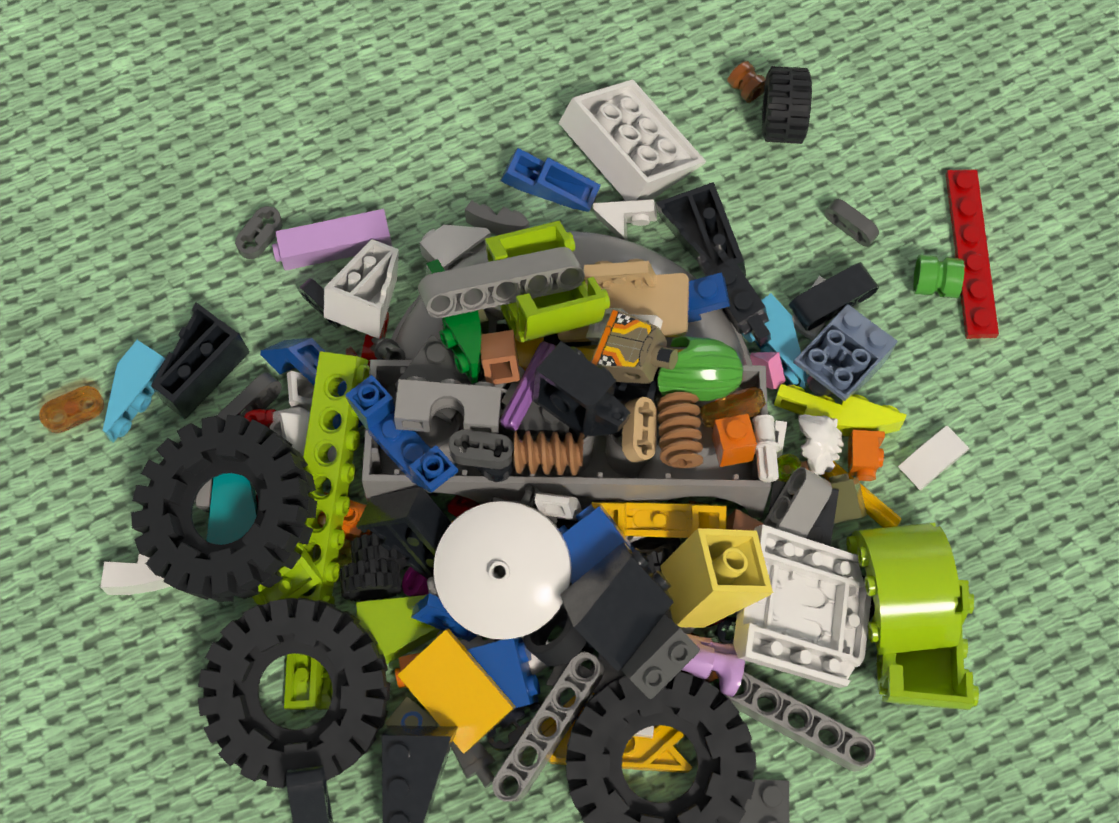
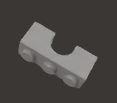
(420, 399)

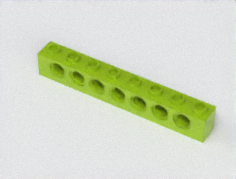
(320, 437)

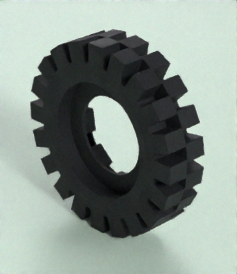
(168, 501)
(234, 677)
(686, 704)

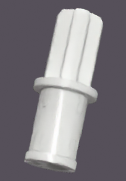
(766, 448)

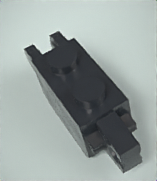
(746, 308)

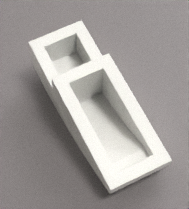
(130, 578)

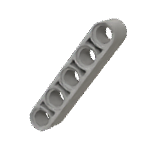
(500, 282)
(799, 503)
(813, 723)
(535, 738)

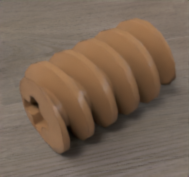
(679, 430)
(548, 453)

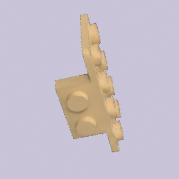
(641, 292)

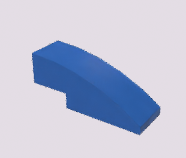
(550, 181)

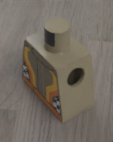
(633, 349)

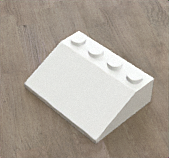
(630, 140)

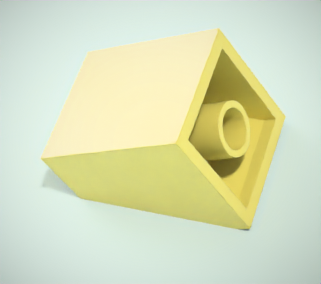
(715, 576)

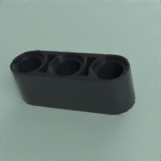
(832, 295)
(309, 795)

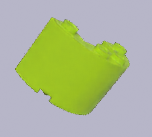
(551, 313)
(911, 586)
(931, 675)

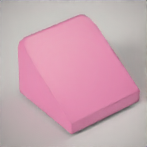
(774, 368)

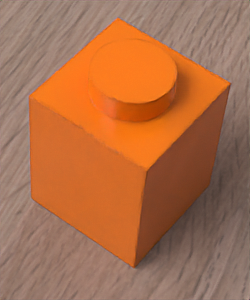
(734, 440)

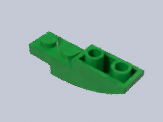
(461, 335)

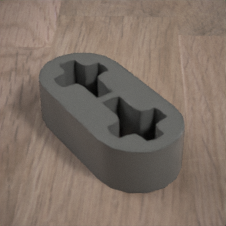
(851, 222)
(253, 229)
(481, 449)

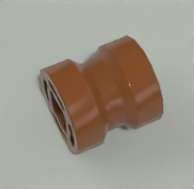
(747, 81)

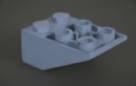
(846, 353)

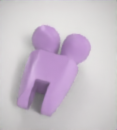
(721, 659)

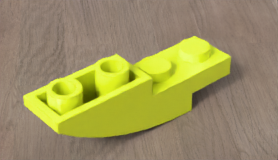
(852, 414)

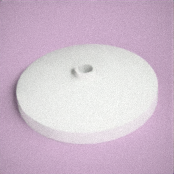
(534, 563)

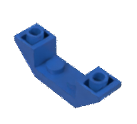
(303, 356)
(419, 462)

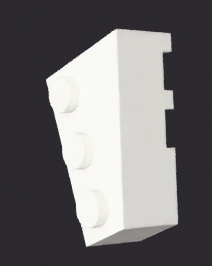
(363, 289)

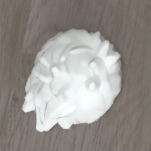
(821, 442)

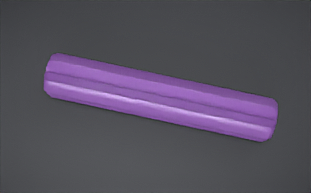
(523, 394)

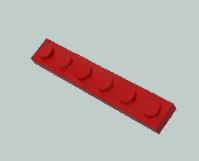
(971, 246)

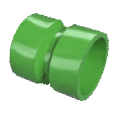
(938, 276)

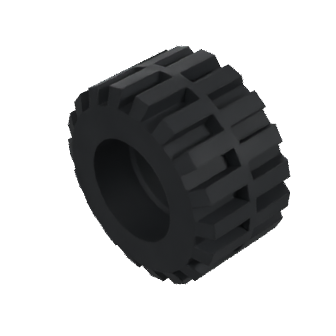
(786, 104)

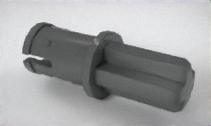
(386, 349)

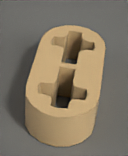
(640, 430)

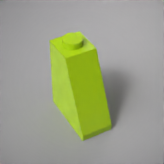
(393, 627)

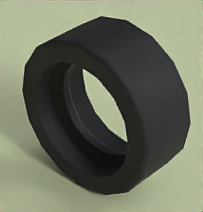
(562, 648)

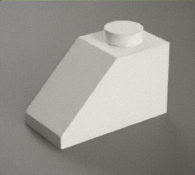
(453, 244)

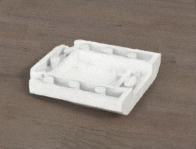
(815, 615)

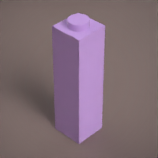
(330, 239)

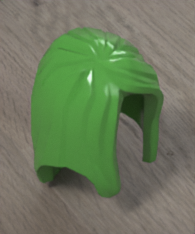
(703, 368)

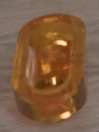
(742, 402)
(72, 409)

